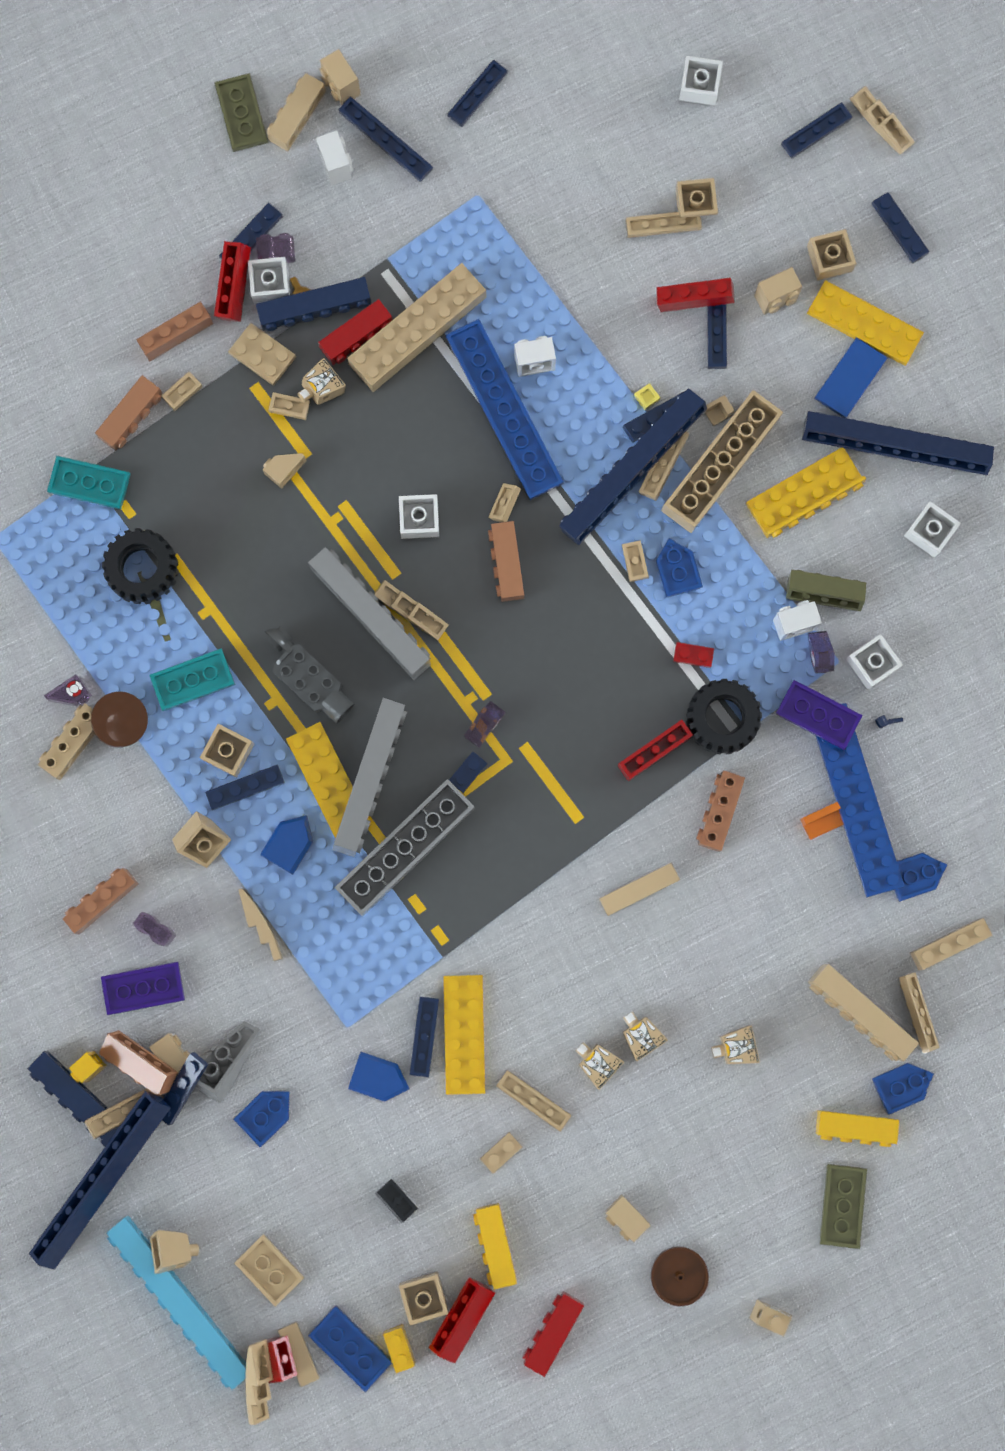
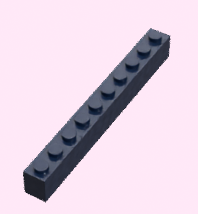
(898, 443)
(633, 466)
(99, 1180)

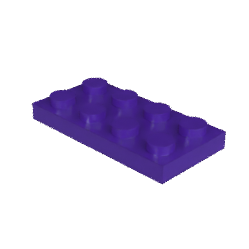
(819, 714)
(142, 988)

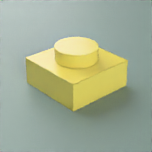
(647, 396)

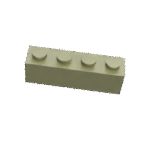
(826, 590)

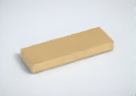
(303, 1361)

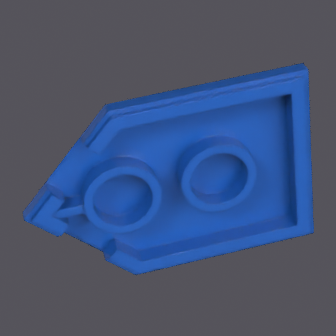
(678, 569)
(289, 843)
(919, 875)
(377, 1078)
(902, 1087)
(264, 1115)

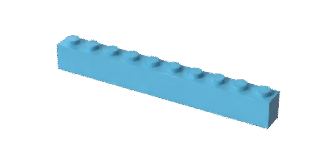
(180, 1303)

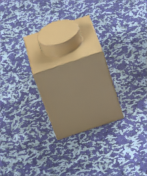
(283, 467)

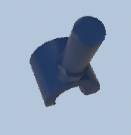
(882, 721)

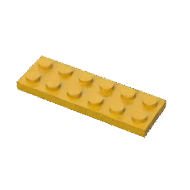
(866, 322)
(322, 772)
(464, 1034)

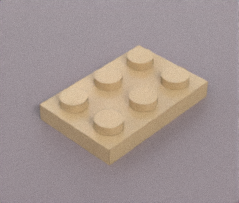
(262, 354)
(269, 1270)

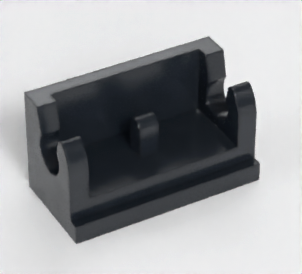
(396, 1201)

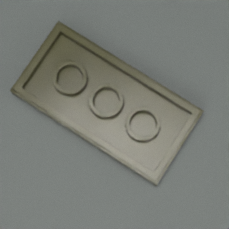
(241, 112)
(843, 1206)

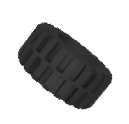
(129, 544)
(738, 695)

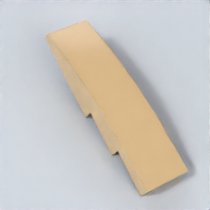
(881, 120)
(411, 610)
(639, 889)
(256, 919)
(257, 1382)

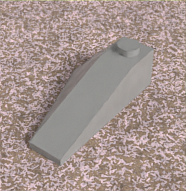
(227, 1061)

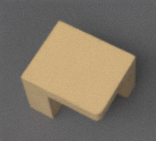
(719, 410)

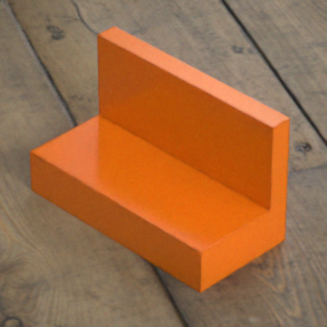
(822, 821)

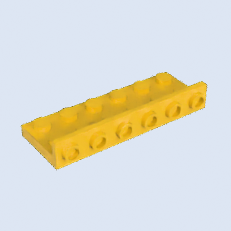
(805, 493)

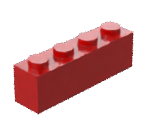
(232, 281)
(695, 295)
(355, 332)
(655, 750)
(461, 1320)
(553, 1334)

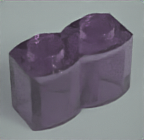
(276, 247)
(150, 925)

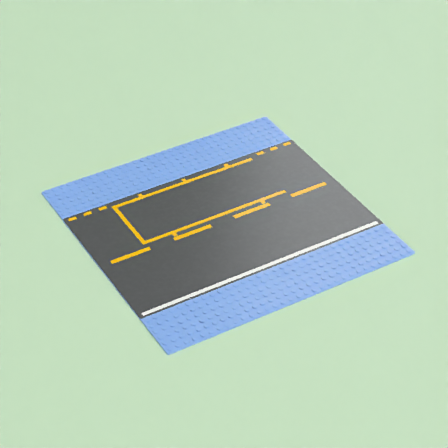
(571, 664)

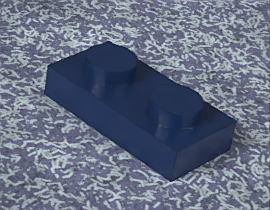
(468, 772)

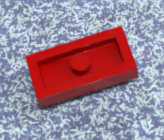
(693, 655)

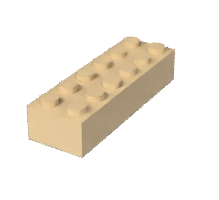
(863, 1013)

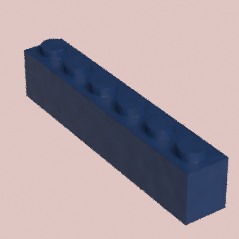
(313, 304)
(68, 1091)

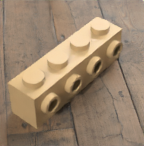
(69, 744)

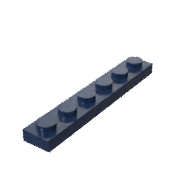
(385, 139)

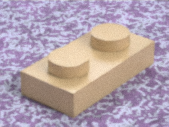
(181, 391)
(289, 406)
(504, 503)
(635, 561)
(501, 1152)

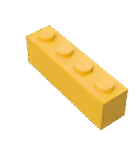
(857, 1127)
(496, 1246)

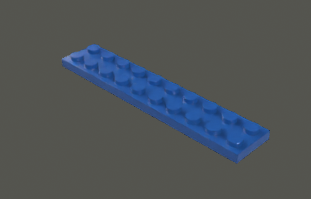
(504, 409)
(861, 816)

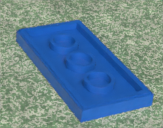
(850, 378)
(350, 1348)

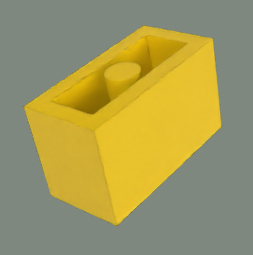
(87, 1067)
(399, 1348)

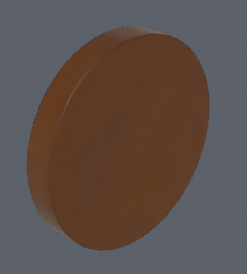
(119, 719)
(679, 1276)

